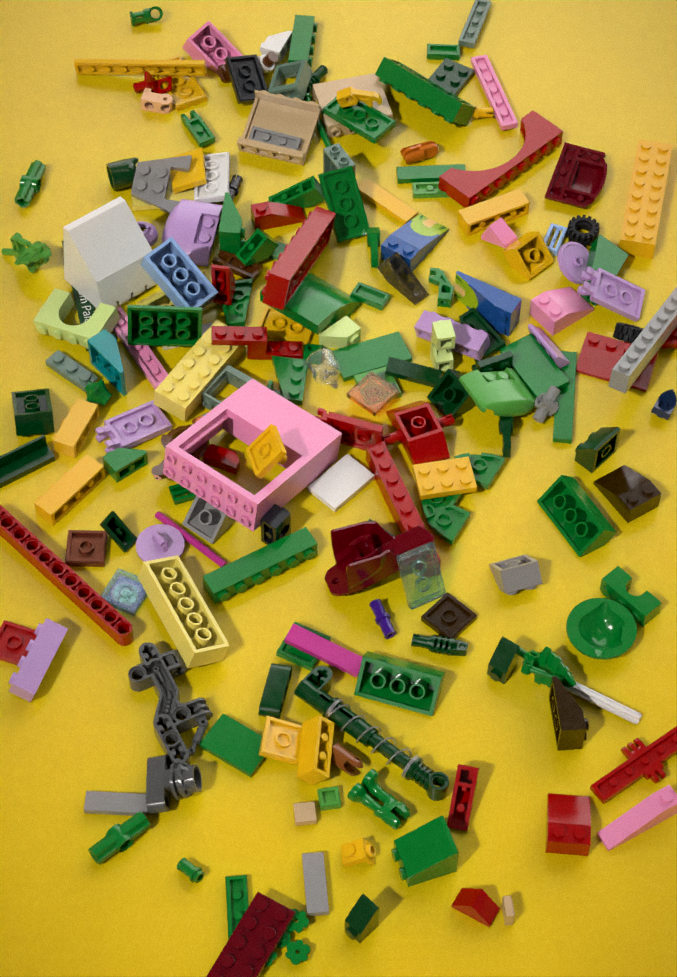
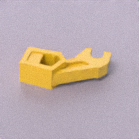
(350, 97)

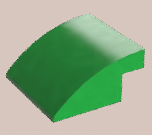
(318, 304)

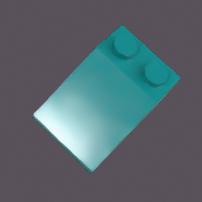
(106, 359)

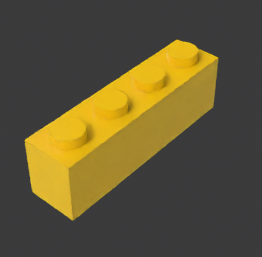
(483, 214)
(69, 490)

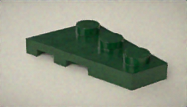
(477, 322)

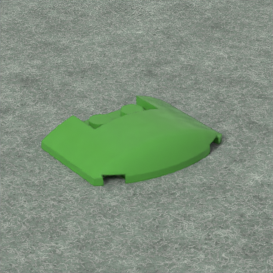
(499, 392)

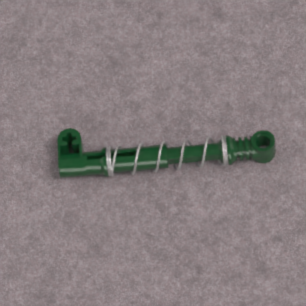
(366, 734)

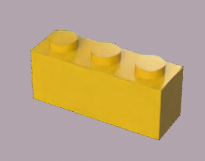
(75, 428)
(315, 750)

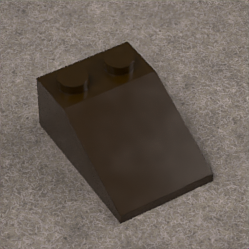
(629, 492)
(567, 718)

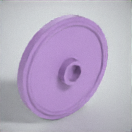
(572, 261)
(159, 542)

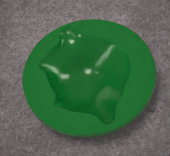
(601, 628)

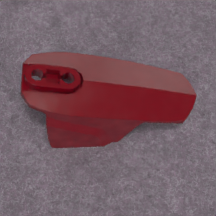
(368, 555)

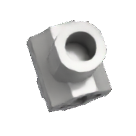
(546, 404)

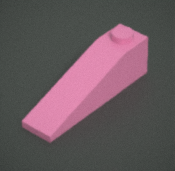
(640, 818)

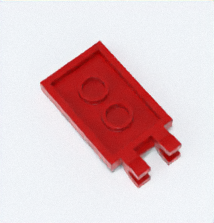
(354, 431)

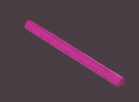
(192, 540)

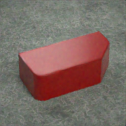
(221, 459)

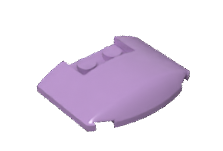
(194, 228)

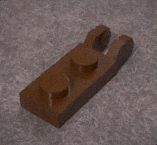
(236, 266)

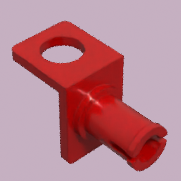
(152, 83)

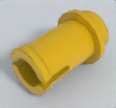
(481, 112)

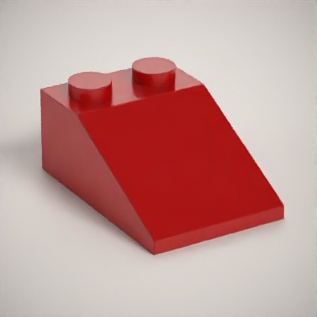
(568, 824)

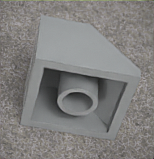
(207, 520)
(516, 574)

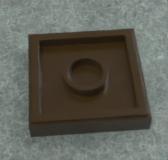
(449, 617)

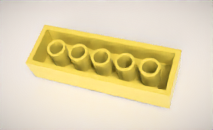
(183, 386)
(183, 611)

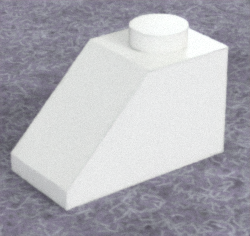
(278, 44)

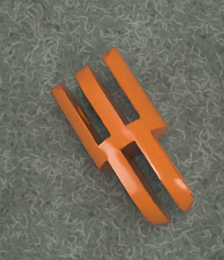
(419, 152)

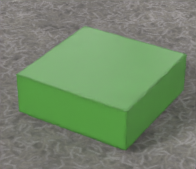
(329, 798)

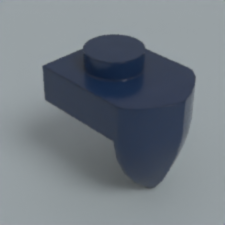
(665, 404)

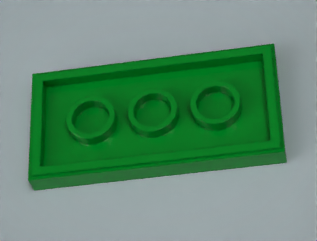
(361, 119)
(344, 199)
(371, 354)
(535, 366)

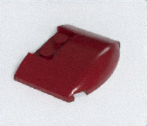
(577, 176)

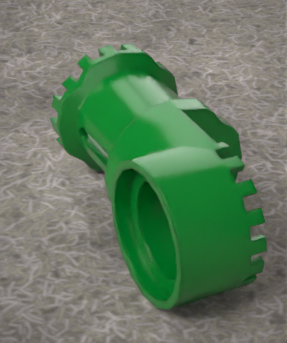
(145, 16)

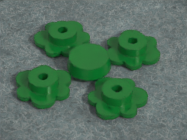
(293, 947)

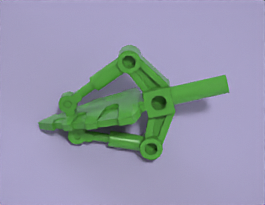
(28, 256)

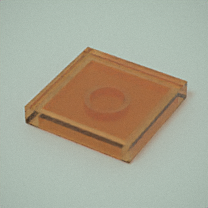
(372, 393)

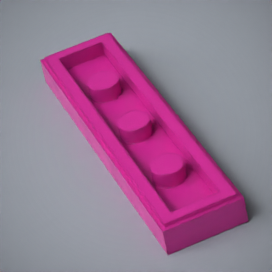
(324, 650)

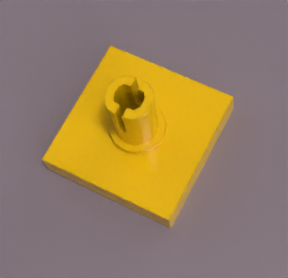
(266, 451)

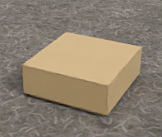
(304, 813)
(508, 910)

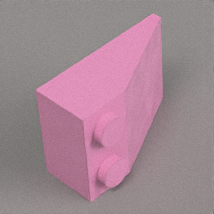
(210, 46)
(559, 309)

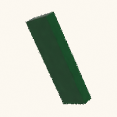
(413, 372)

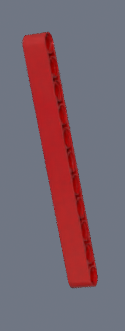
(12, 530)

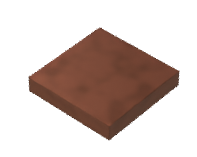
(86, 548)

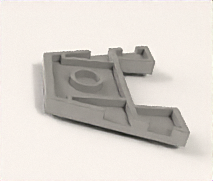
(153, 178)

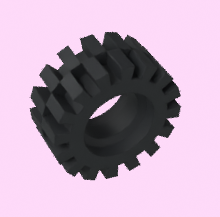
(585, 224)
(626, 332)

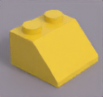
(528, 255)

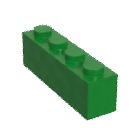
(302, 39)

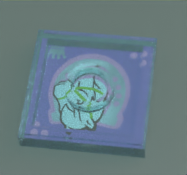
(124, 592)

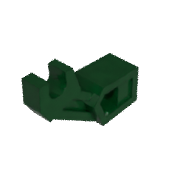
(506, 430)

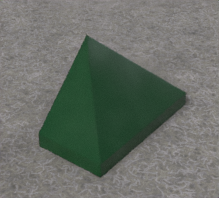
(118, 531)

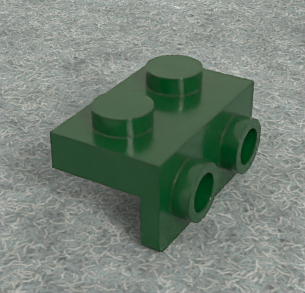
(495, 363)

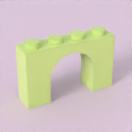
(56, 308)

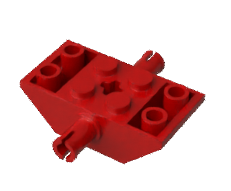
(419, 432)

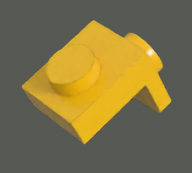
(357, 852)

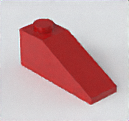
(273, 215)
(224, 283)
(462, 797)

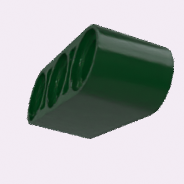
(275, 690)

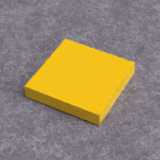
(281, 740)

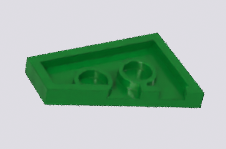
(237, 312)
(291, 377)

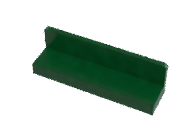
(24, 460)

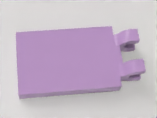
(612, 292)
(133, 427)

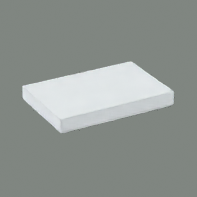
(341, 483)

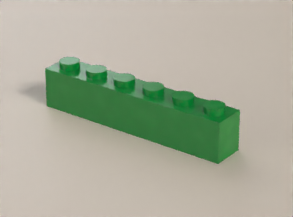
(260, 565)

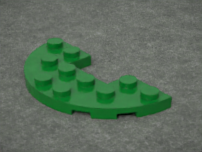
(443, 515)

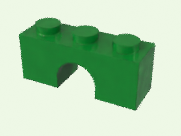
(641, 607)

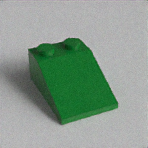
(230, 229)

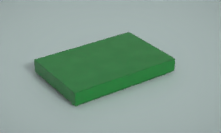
(234, 745)

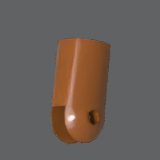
(346, 760)

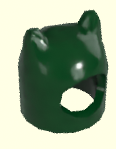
(121, 173)

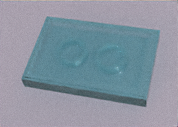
(421, 575)

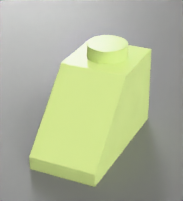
(340, 334)

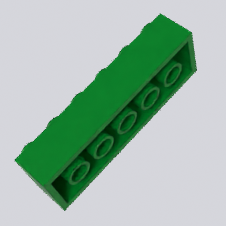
(424, 92)

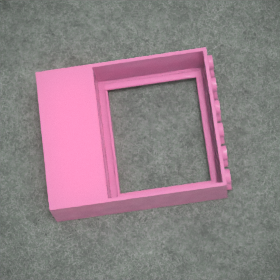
(246, 414)

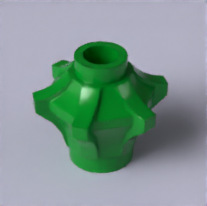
(97, 392)

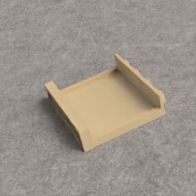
(327, 91)
(284, 116)

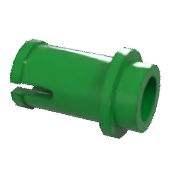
(190, 870)

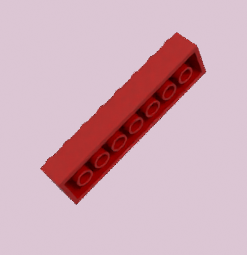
(298, 258)

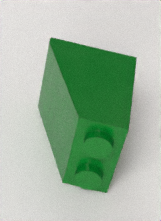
(426, 852)

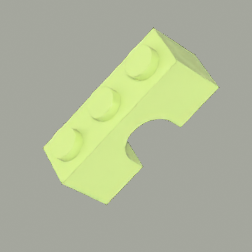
(442, 342)

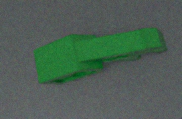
(373, 242)
(446, 290)

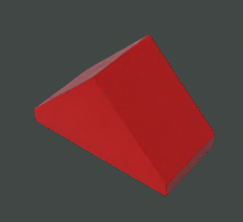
(476, 905)

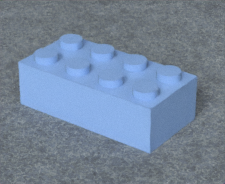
(178, 276)

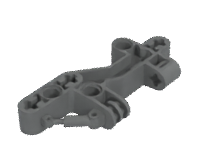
(160, 675)

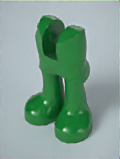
(370, 784)

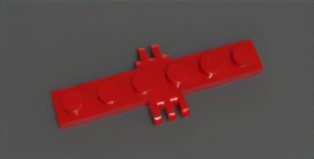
(641, 763)

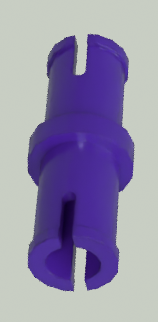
(382, 618)

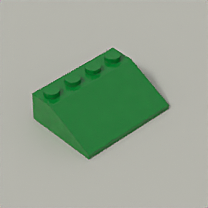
(164, 325)

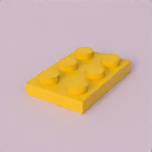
(444, 478)

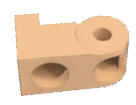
(156, 102)

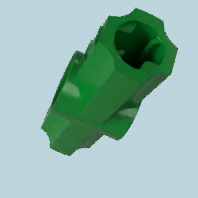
(30, 184)
(119, 838)

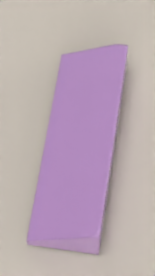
(550, 348)

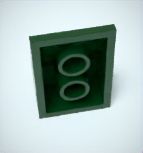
(32, 412)

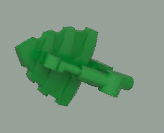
(544, 666)

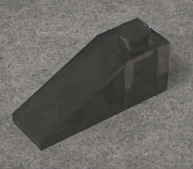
(402, 278)

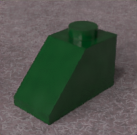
(503, 660)
(362, 919)

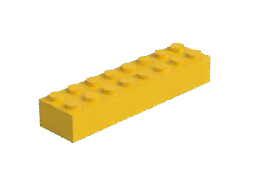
(645, 198)

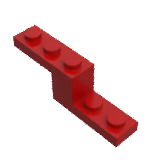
(256, 342)

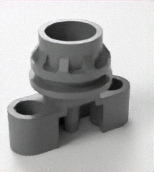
(169, 779)

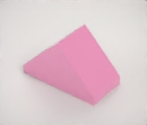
(499, 234)

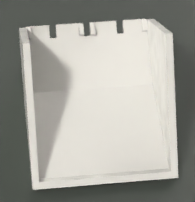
(106, 255)

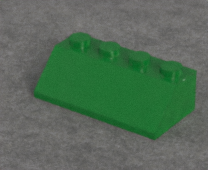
(576, 516)
(399, 683)

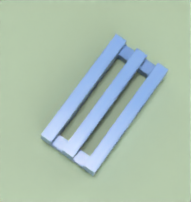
(564, 230)

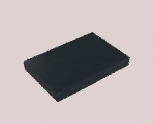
(245, 77)

